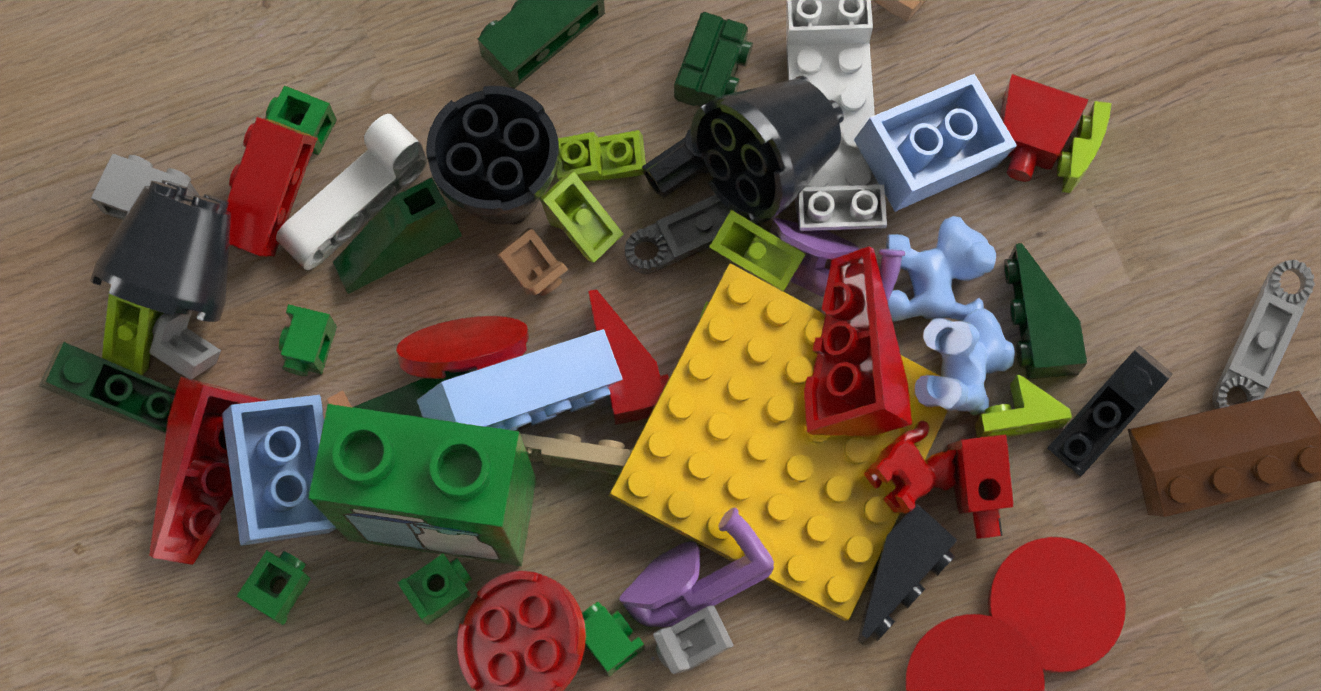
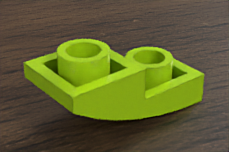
(1082, 150)
(602, 157)

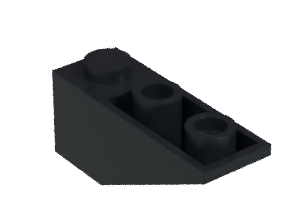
(1110, 411)
(907, 556)

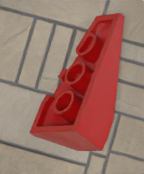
(858, 366)
(193, 471)

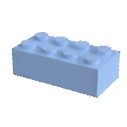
(528, 386)

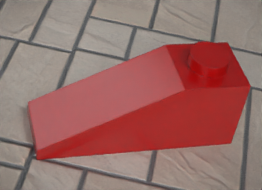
(641, 383)

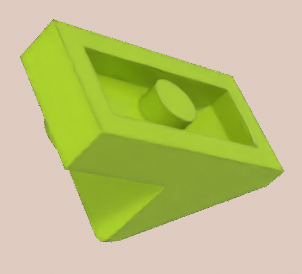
(580, 215)
(757, 250)
(128, 334)
(1032, 413)

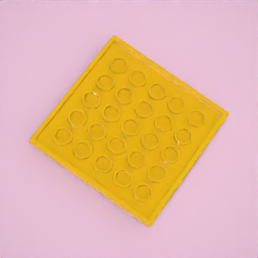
(739, 439)

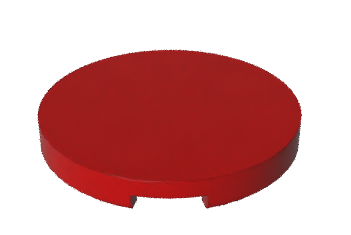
(462, 345)
(1061, 601)
(521, 635)
(974, 655)

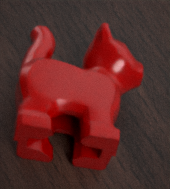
(909, 471)

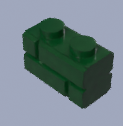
(712, 60)

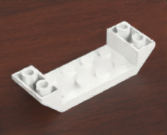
(832, 50)

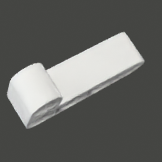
(355, 195)

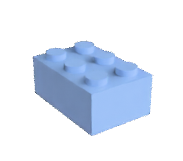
(934, 142)
(272, 467)

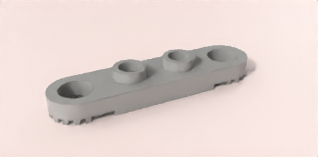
(1265, 334)

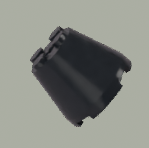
(766, 144)
(494, 153)
(170, 253)

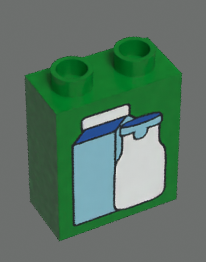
(424, 484)

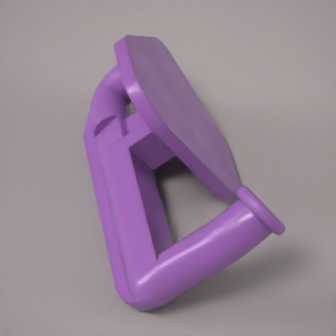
(824, 245)
(668, 585)

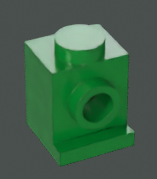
(295, 105)
(306, 341)
(259, 586)
(432, 604)
(609, 638)

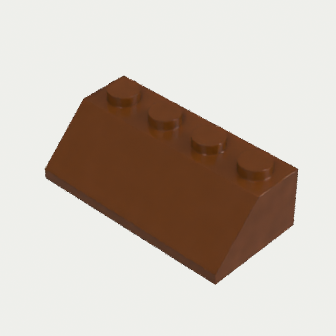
(1227, 454)

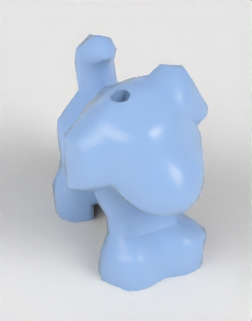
(958, 255)
(968, 354)

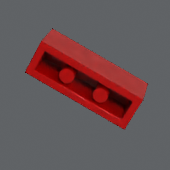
(266, 184)

